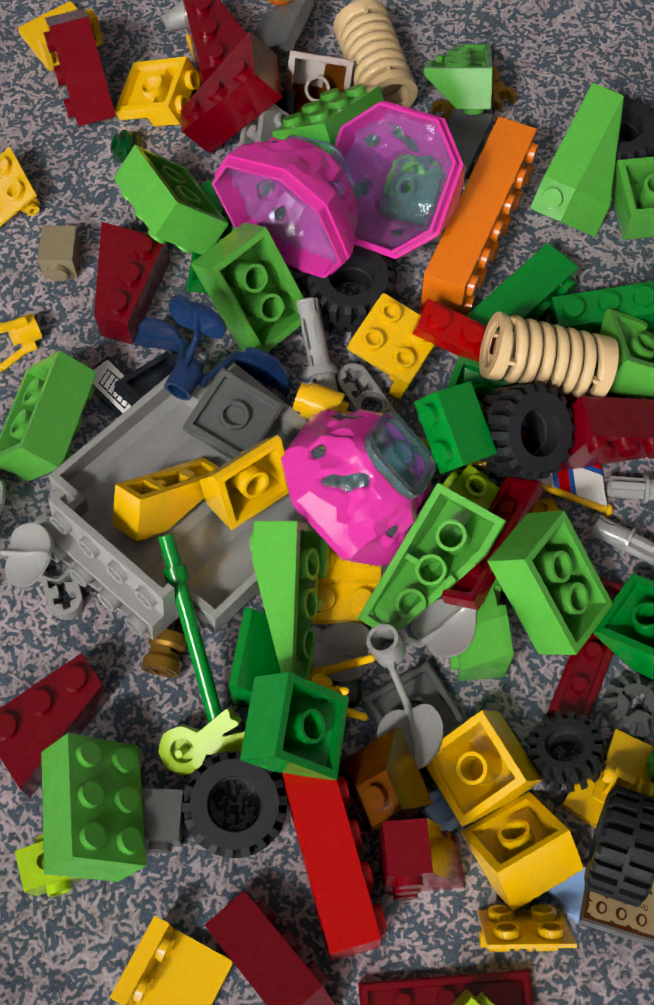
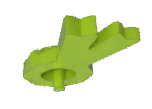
(187, 747)

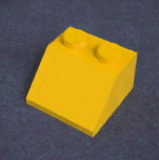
(247, 483)
(482, 767)
(523, 850)

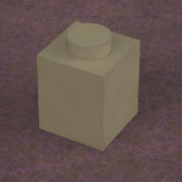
(59, 252)

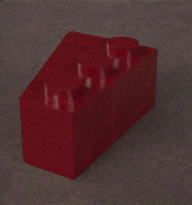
(211, 34)
(79, 67)
(233, 94)
(127, 280)
(610, 431)
(44, 714)
(418, 858)
(267, 956)

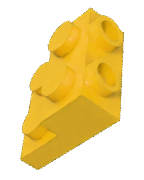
(158, 90)
(345, 590)

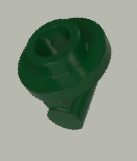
(123, 144)

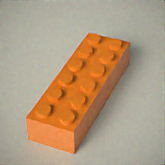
(481, 217)

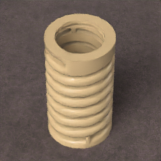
(371, 41)
(548, 356)

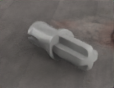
(631, 488)
(624, 539)

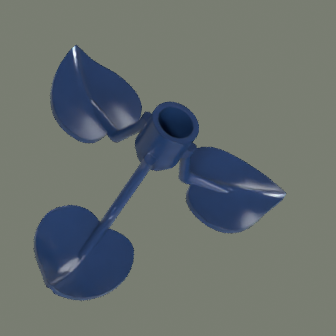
(189, 370)

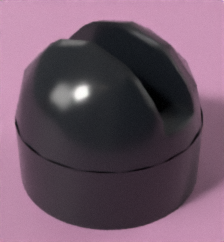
(354, 694)

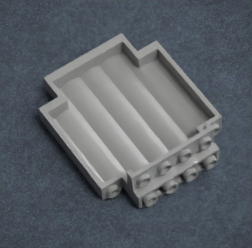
(131, 571)

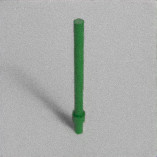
(177, 575)

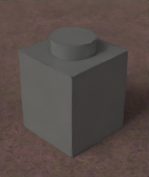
(163, 819)

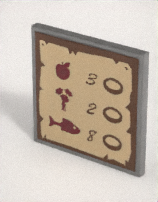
(618, 917)

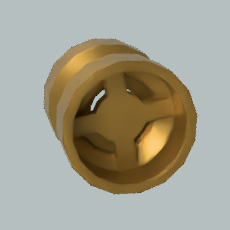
(165, 654)

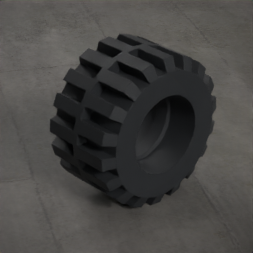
(636, 129)
(349, 311)
(547, 430)
(198, 806)
(623, 848)

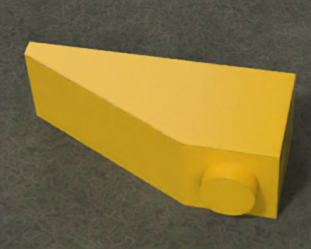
(158, 499)

